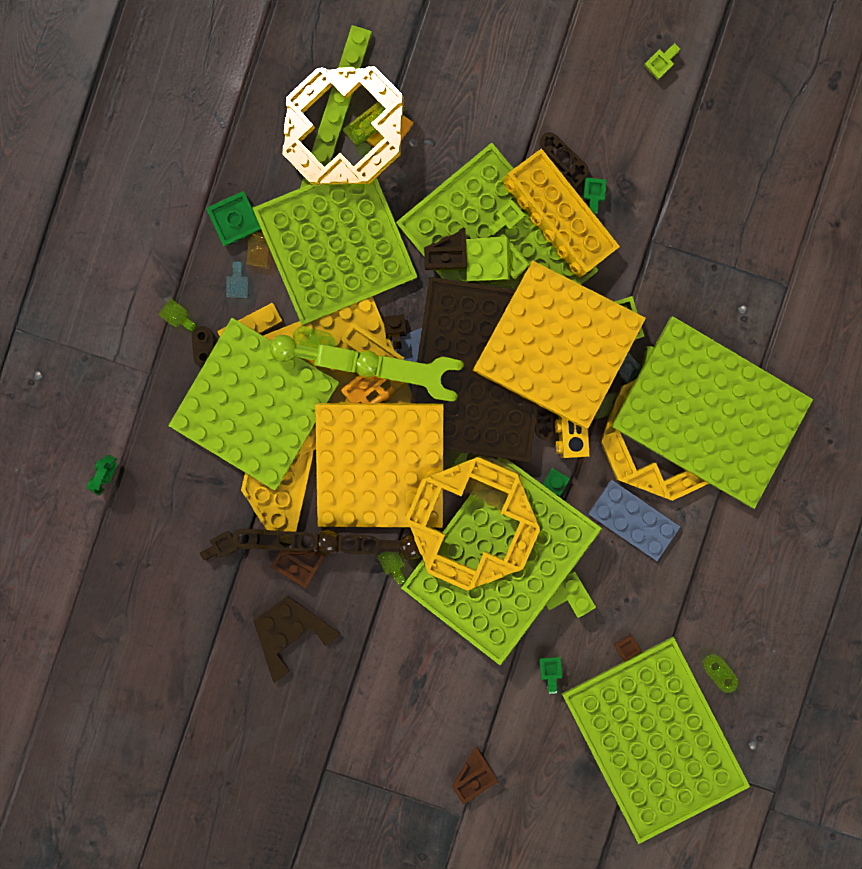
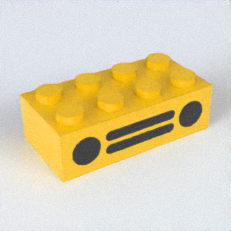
(572, 439)

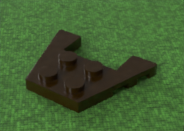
(284, 625)

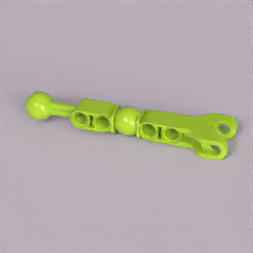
(369, 364)

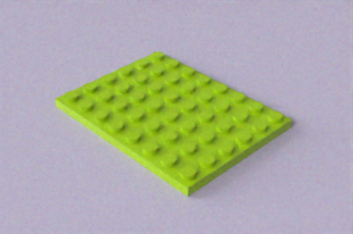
(470, 202)
(712, 412)
(503, 610)
(655, 740)

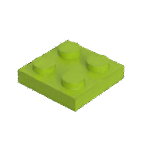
(488, 259)

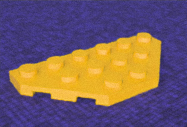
(280, 507)

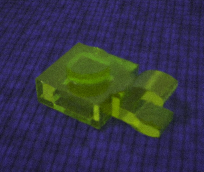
(175, 315)
(391, 563)

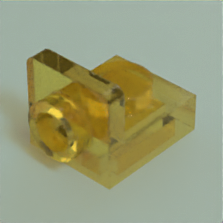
(258, 251)

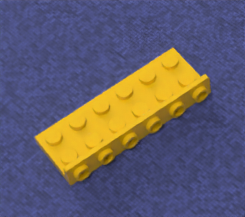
(560, 213)

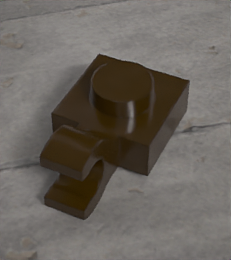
(394, 329)
(221, 545)

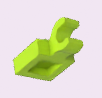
(661, 62)
(507, 216)

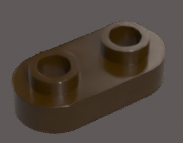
(202, 346)

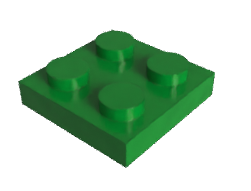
(233, 218)

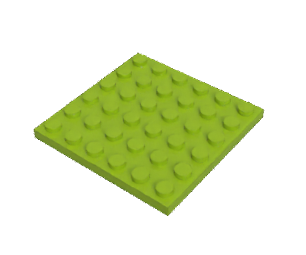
(334, 246)
(253, 405)

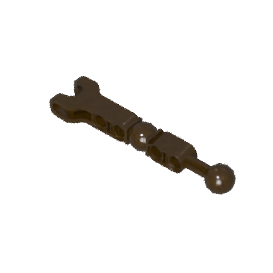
(325, 543)

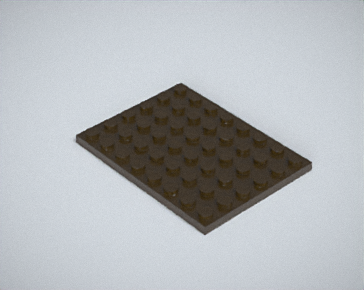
(486, 415)

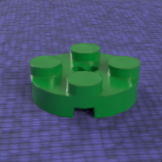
(105, 471)

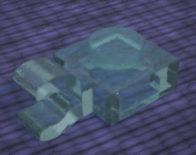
(237, 285)

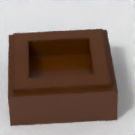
(627, 647)

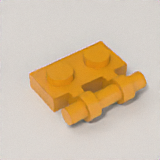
(362, 386)

